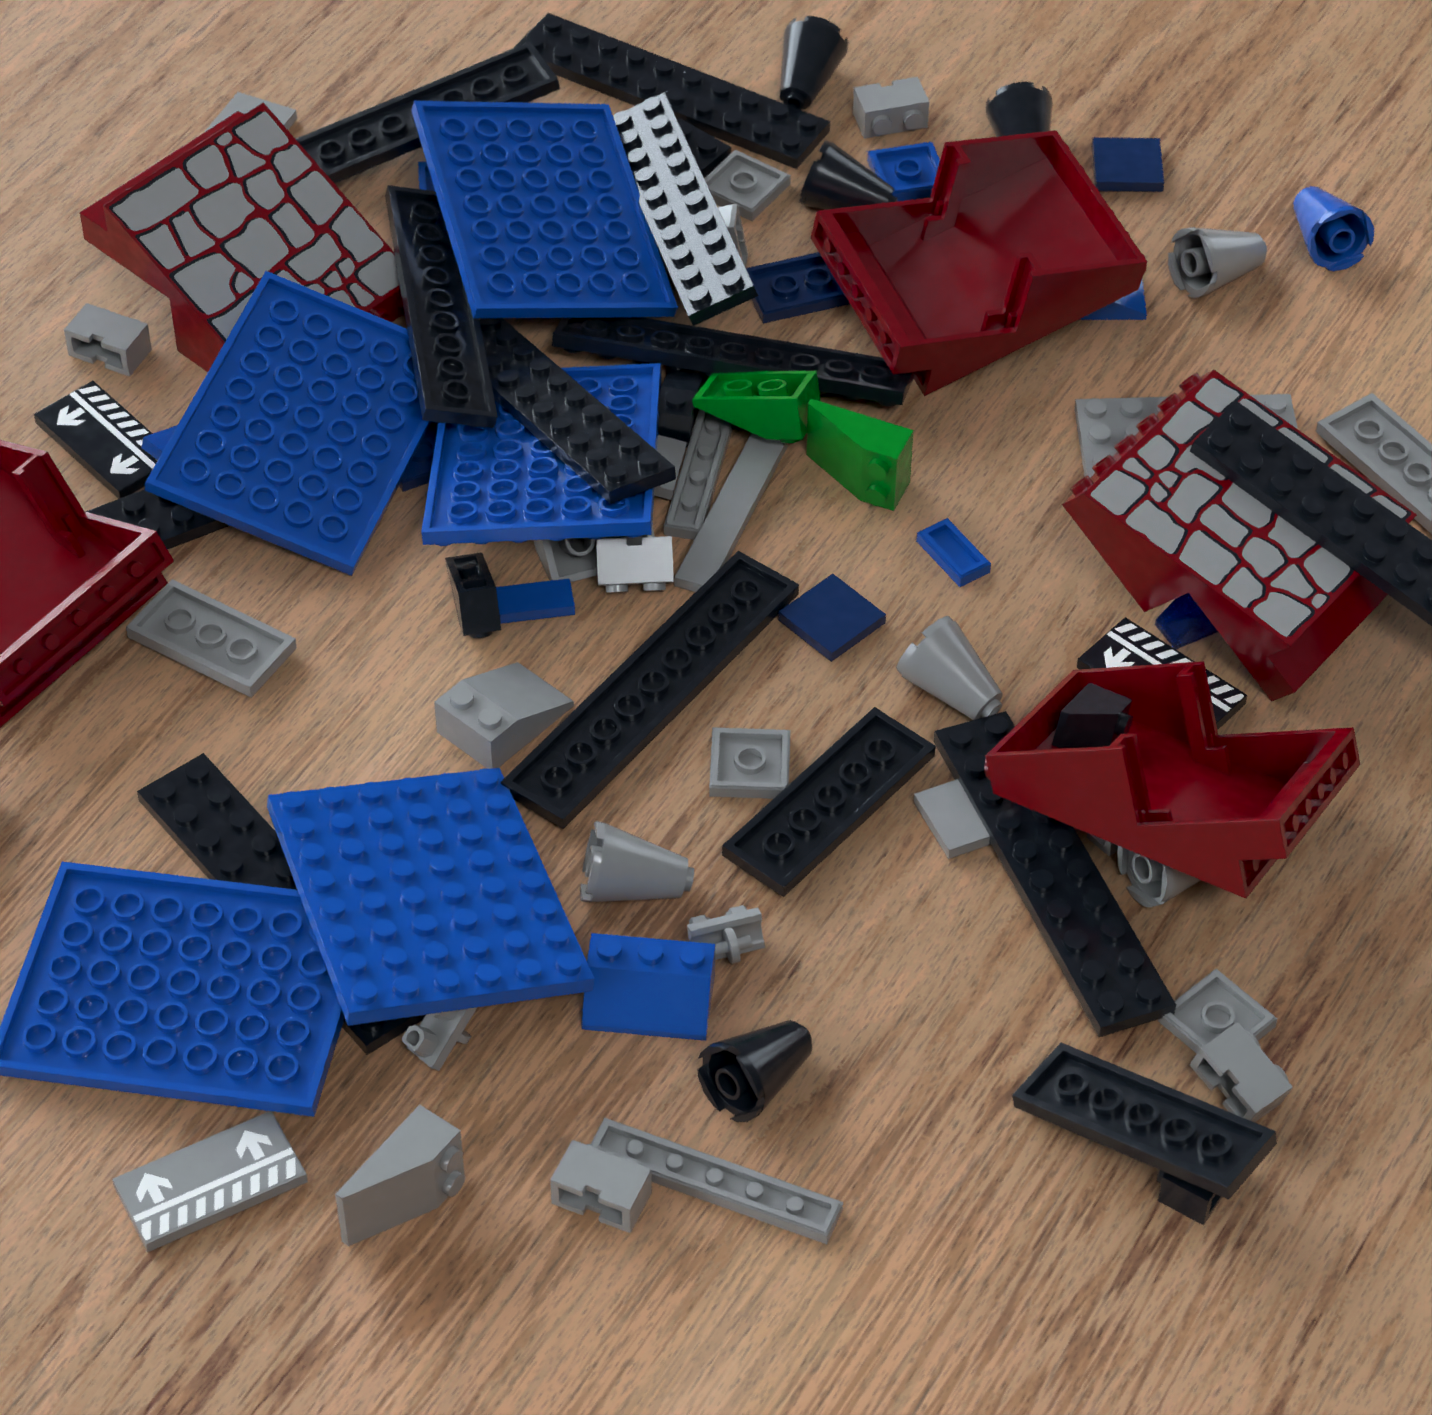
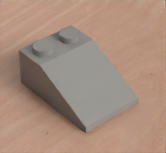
(498, 713)
(402, 1178)

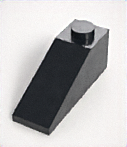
(676, 406)
(474, 595)

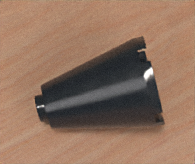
(809, 59)
(1020, 109)
(842, 182)
(753, 1067)

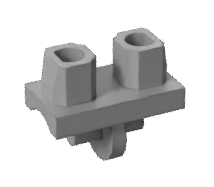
(732, 934)
(438, 1035)

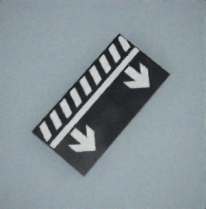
(100, 437)
(1134, 646)

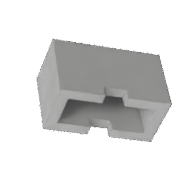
(890, 108)
(109, 338)
(634, 564)
(1242, 1073)
(602, 1184)

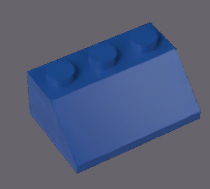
(649, 986)

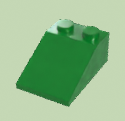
(761, 401)
(860, 452)

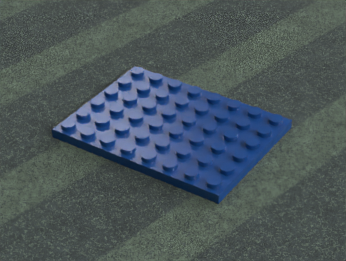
(542, 210)
(299, 425)
(516, 490)
(427, 896)
(174, 992)

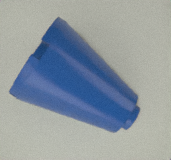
(1332, 228)

